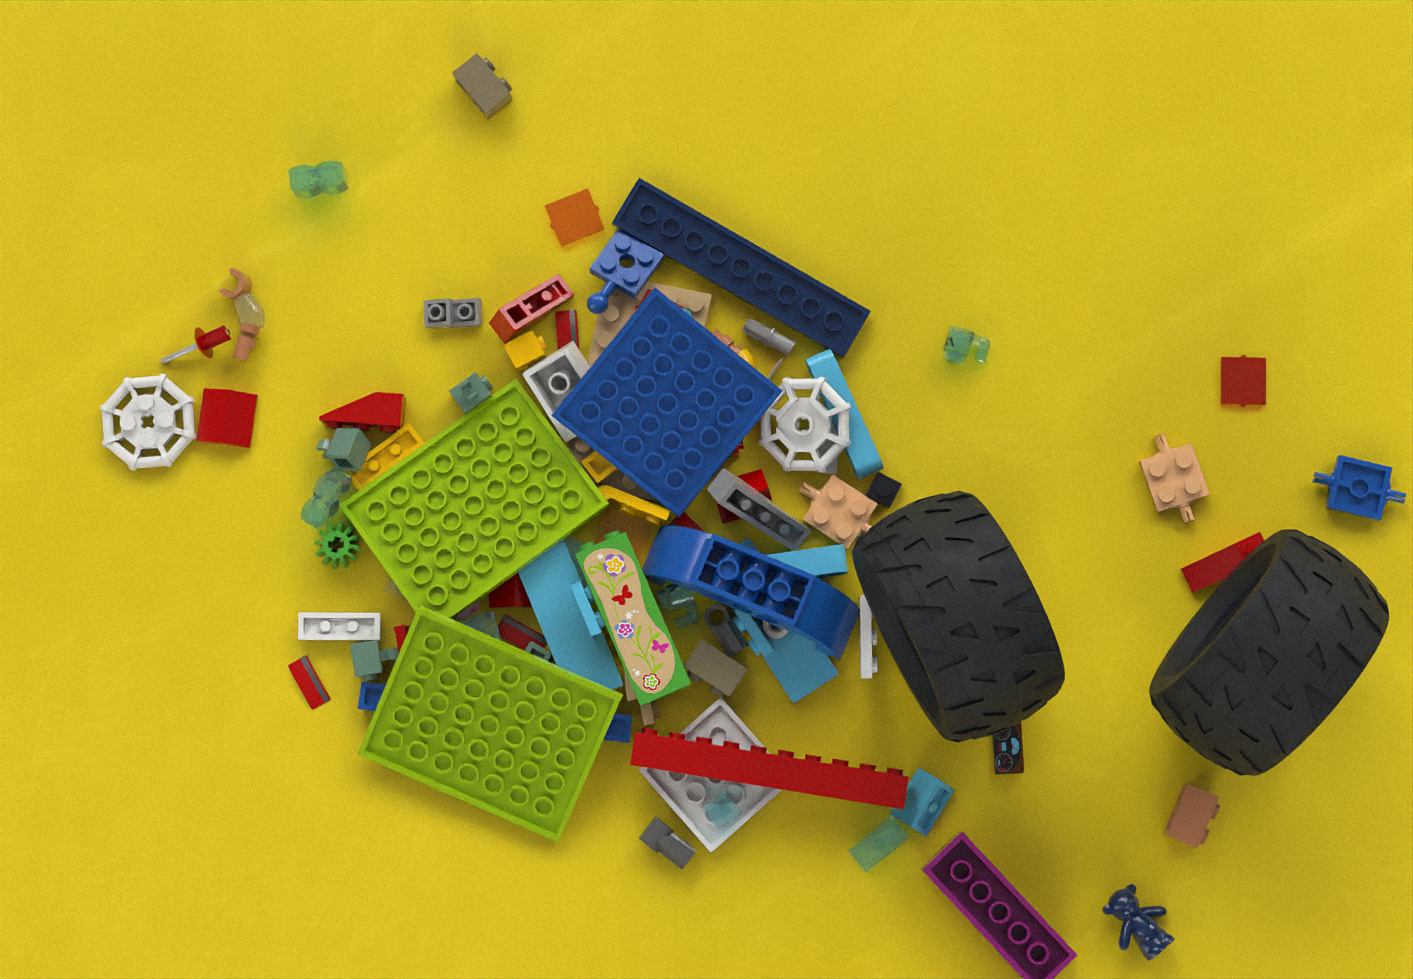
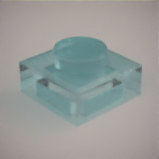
(721, 810)

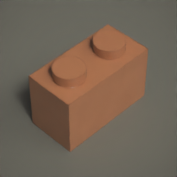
(1192, 816)

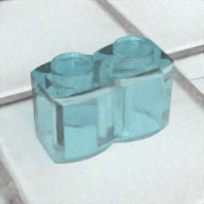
(311, 181)
(326, 495)

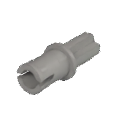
(768, 337)

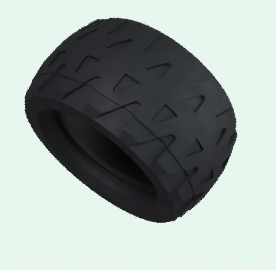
(959, 615)
(1270, 653)

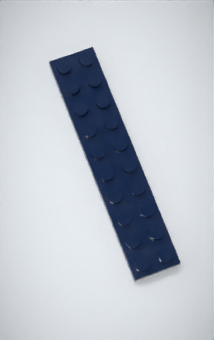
(741, 267)

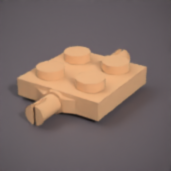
(1174, 478)
(838, 510)

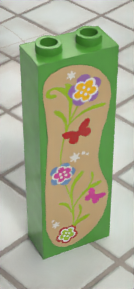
(632, 617)

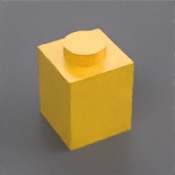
(526, 350)

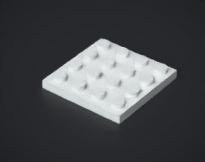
(690, 793)

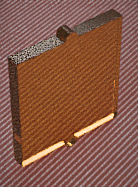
(574, 217)
(634, 527)

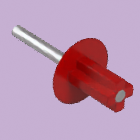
(204, 342)

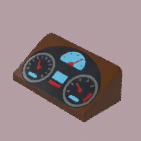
(1008, 751)

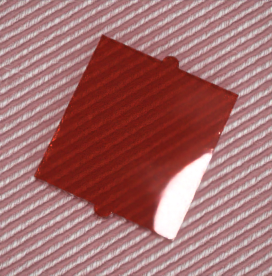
(1243, 381)

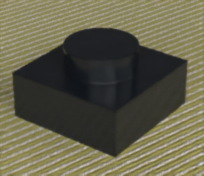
(883, 490)

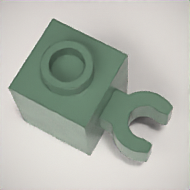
(471, 392)
(347, 449)
(370, 658)

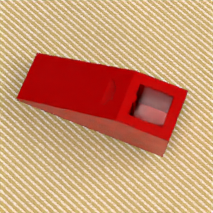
(374, 410)

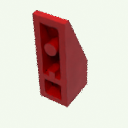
(530, 308)
(1219, 564)

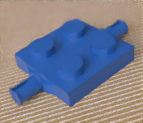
(1359, 487)

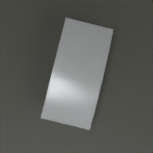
(453, 313)

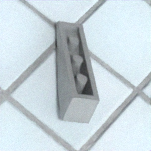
(757, 510)

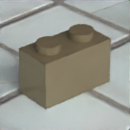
(483, 85)
(715, 669)

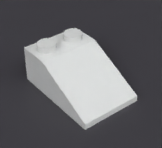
(554, 379)

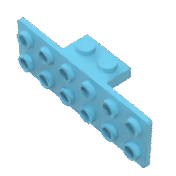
(568, 617)
(790, 658)

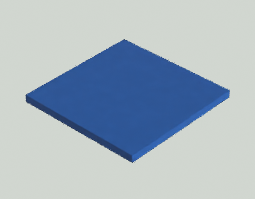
(666, 402)

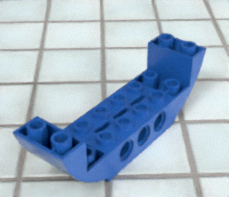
(753, 585)

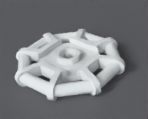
(132, 422)
(819, 425)

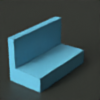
(923, 802)

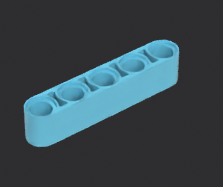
(862, 450)
(819, 561)

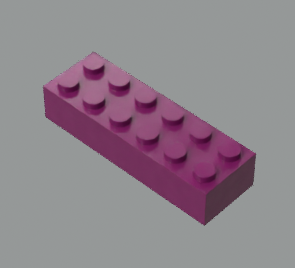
(997, 910)

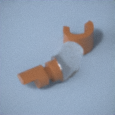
(250, 314)

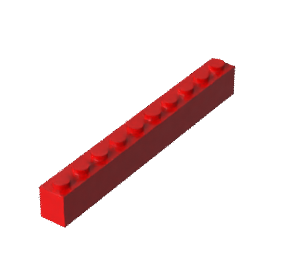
(769, 770)

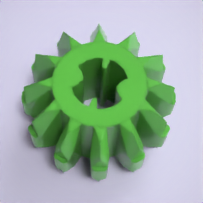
(332, 538)

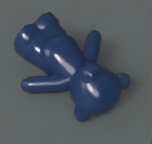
(1138, 922)

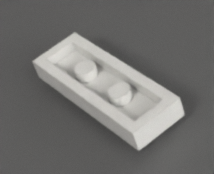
(339, 626)
(868, 637)

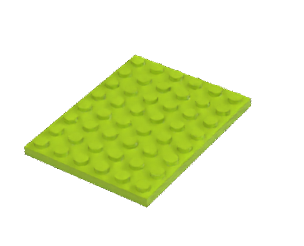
(474, 504)
(489, 723)

